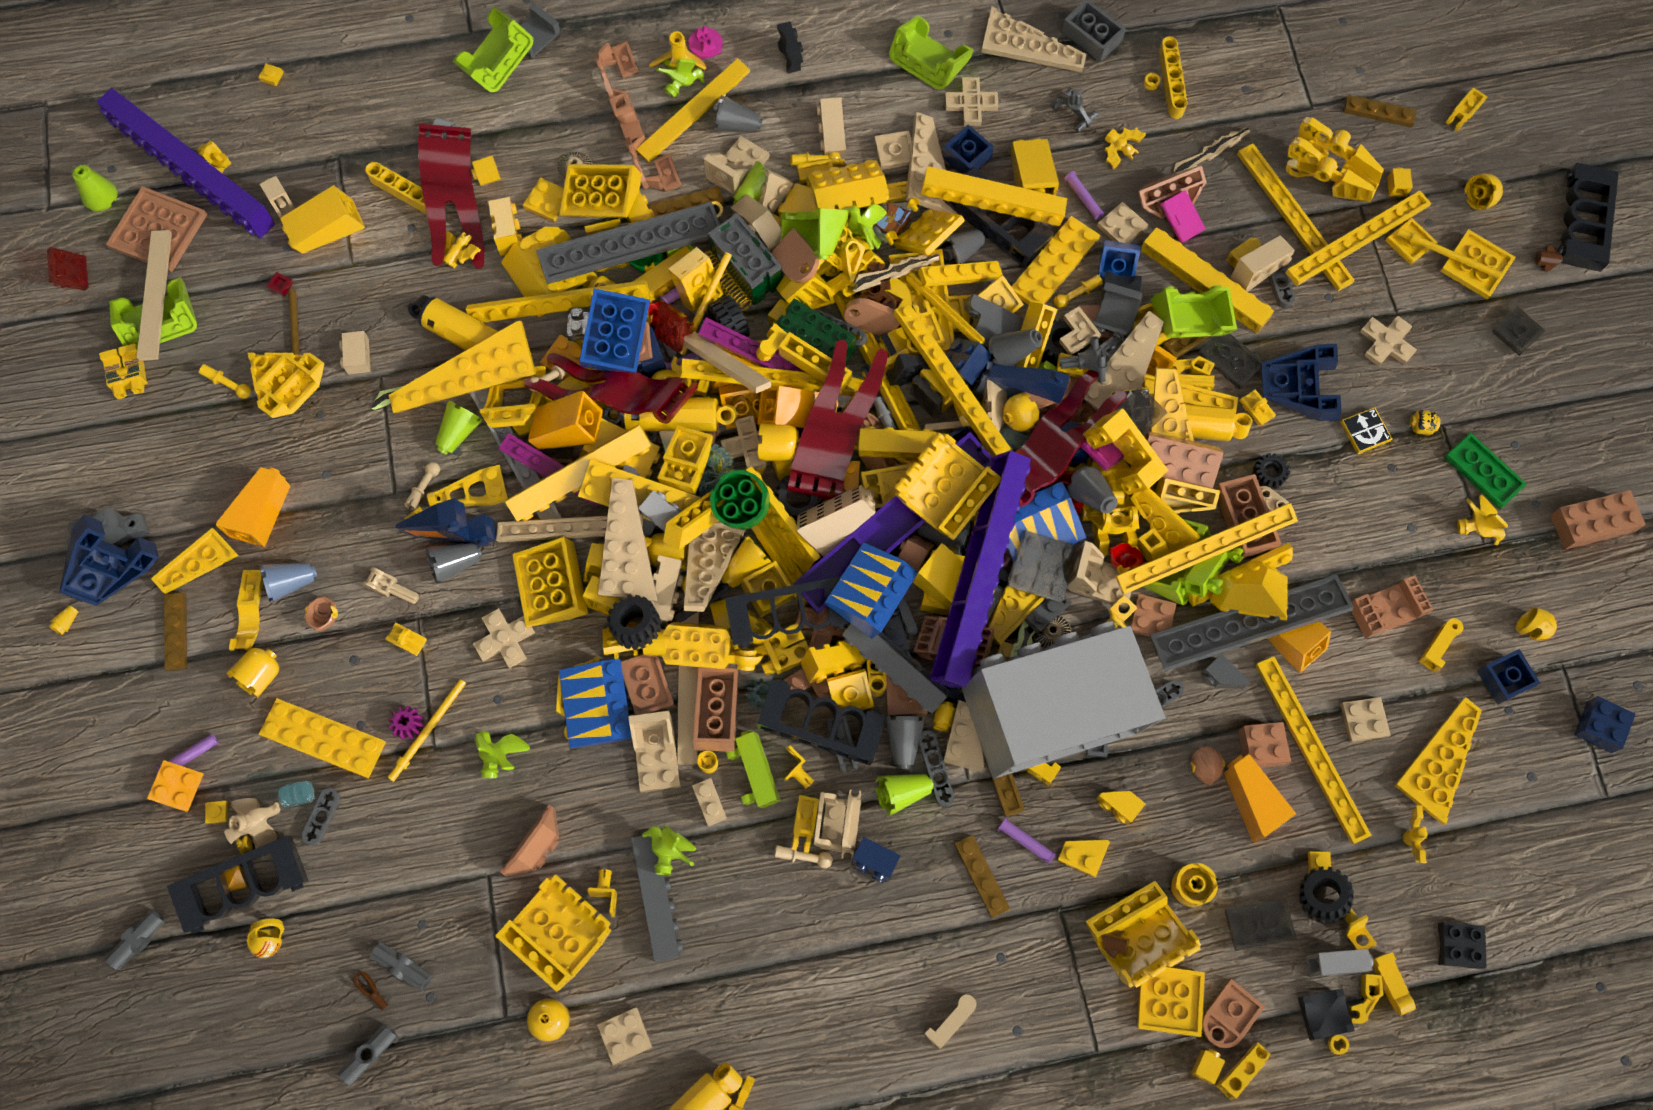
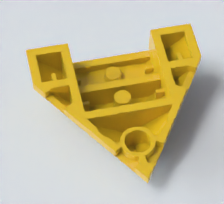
(284, 380)
(1254, 591)

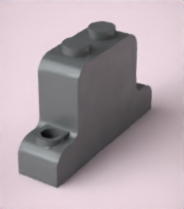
(991, 319)
(116, 527)

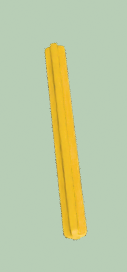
(944, 308)

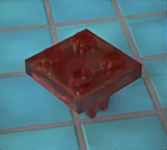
(67, 269)
(672, 326)

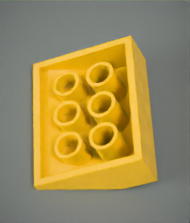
(600, 190)
(550, 583)

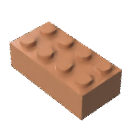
(1186, 459)
(1242, 501)
(1597, 519)
(716, 709)

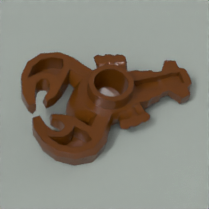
(878, 293)

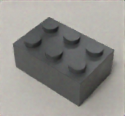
(1093, 30)

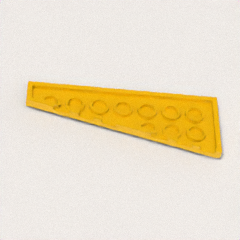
(487, 364)

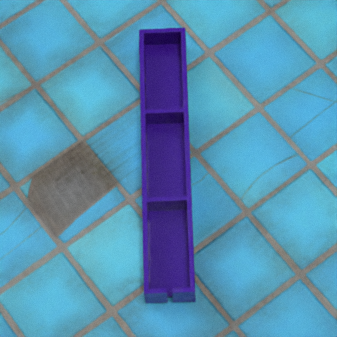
(185, 163)
(882, 530)
(980, 573)

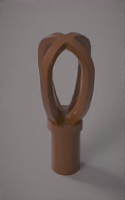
(375, 996)

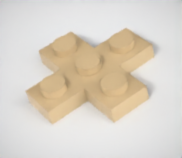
(971, 101)
(1388, 341)
(746, 443)
(503, 638)

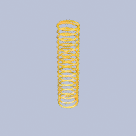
(726, 288)

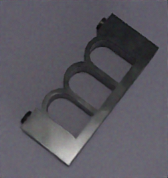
(1598, 181)
(1022, 251)
(739, 617)
(870, 723)
(189, 902)

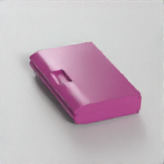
(1182, 216)
(1105, 456)

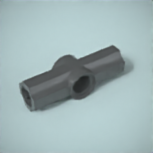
(134, 940)
(401, 966)
(357, 1064)

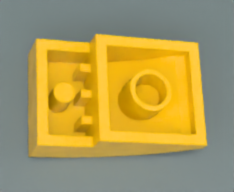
(685, 459)

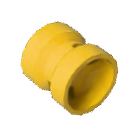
(705, 759)

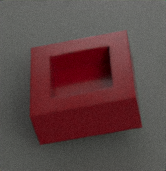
(280, 284)

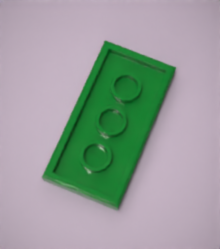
(1485, 470)

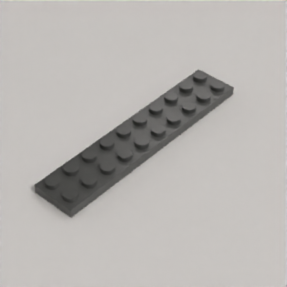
(627, 243)
(1233, 630)

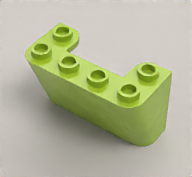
(1194, 313)

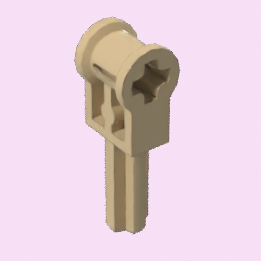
(386, 585)

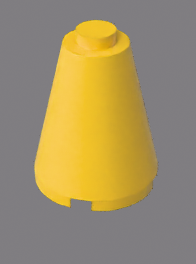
(745, 562)

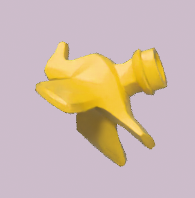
(677, 51)
(1484, 522)

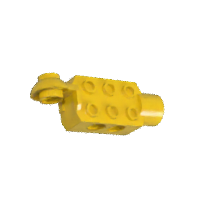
(701, 647)

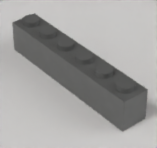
(899, 667)
(656, 903)

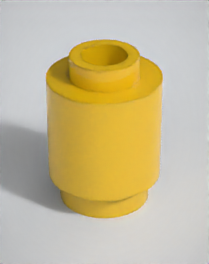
(944, 717)

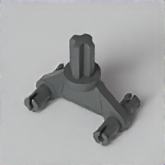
(1074, 102)
(1090, 359)

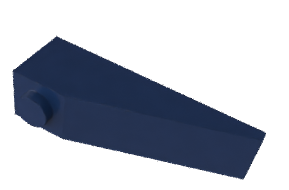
(1039, 382)

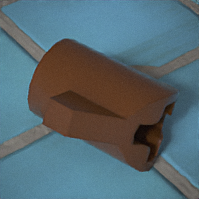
(1549, 258)
(1115, 943)

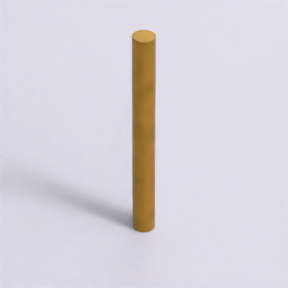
(294, 322)

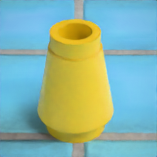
(63, 621)

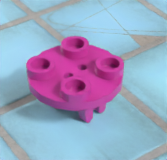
(710, 41)

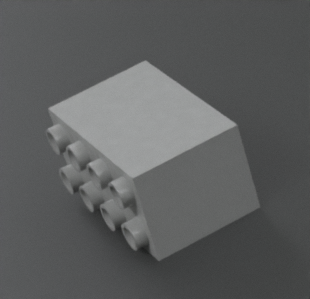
(1061, 698)

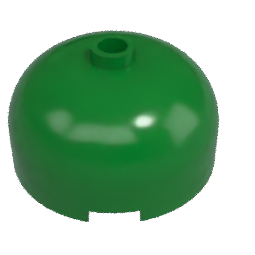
(743, 505)

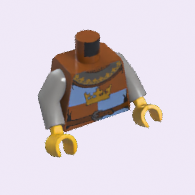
(895, 220)

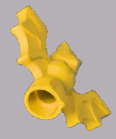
(1119, 143)
(455, 251)
(1416, 835)

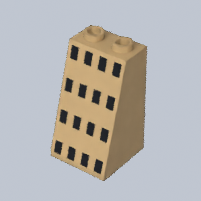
(836, 519)

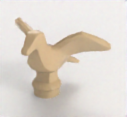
(252, 821)

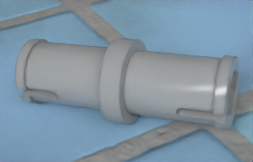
(884, 415)

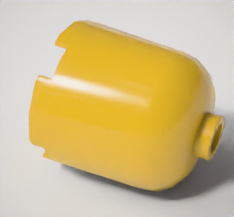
(778, 442)
(661, 548)
(255, 670)

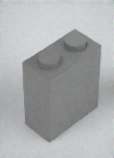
(1339, 963)

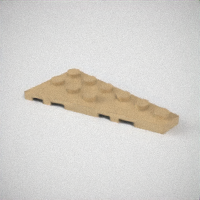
(1023, 42)
(924, 152)
(1128, 363)
(625, 552)
(707, 562)

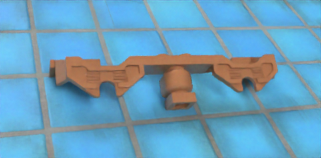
(625, 113)

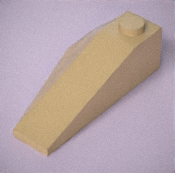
(993, 403)

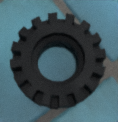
(1268, 460)

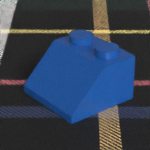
(1118, 258)

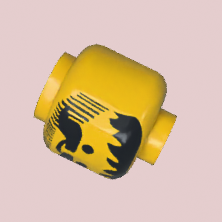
(1425, 422)

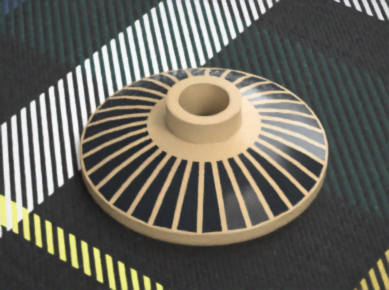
(570, 158)
(1047, 638)

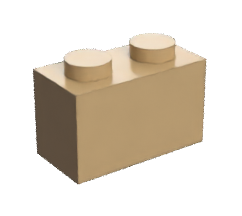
(277, 196)
(355, 352)
(709, 802)

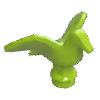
(681, 75)
(863, 224)
(495, 753)
(668, 846)

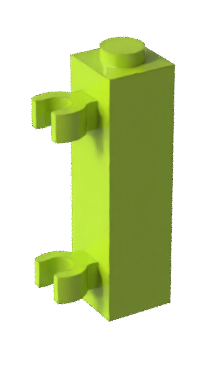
(1204, 574)
(757, 770)

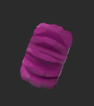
(401, 730)

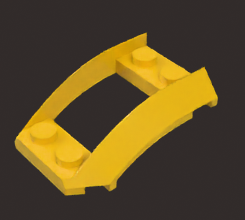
(515, 415)

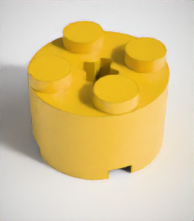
(1205, 885)

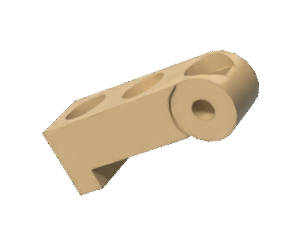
(965, 1007)

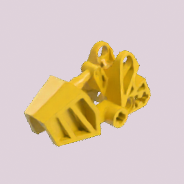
(1310, 157)
(849, 256)
(1121, 520)

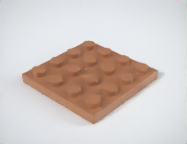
(156, 212)

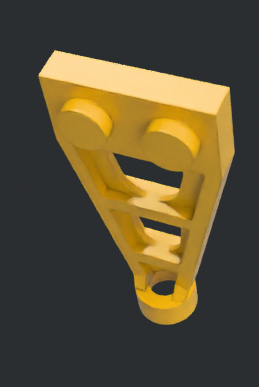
(493, 483)

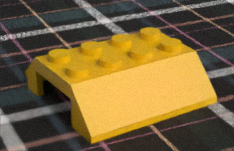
(849, 185)
(525, 268)
(946, 486)
(555, 933)
(1153, 933)

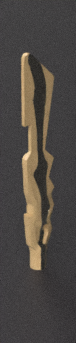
(1213, 150)
(894, 271)

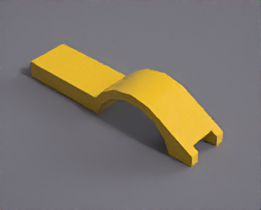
(248, 610)

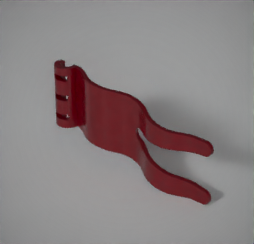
(448, 178)
(622, 390)
(831, 436)
(1052, 448)

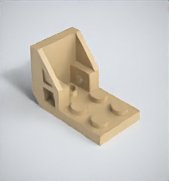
(732, 168)
(1095, 577)
(655, 751)

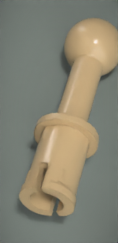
(557, 373)
(431, 470)
(824, 859)

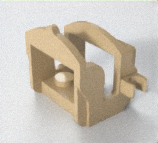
(834, 823)

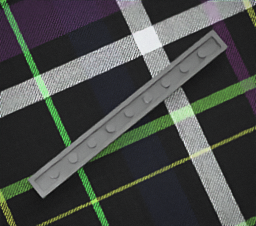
(524, 474)

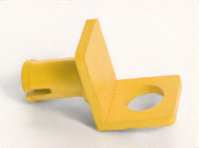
(1118, 617)
(797, 772)
(603, 890)
(1357, 927)

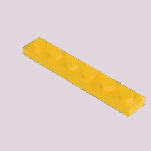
(1273, 558)

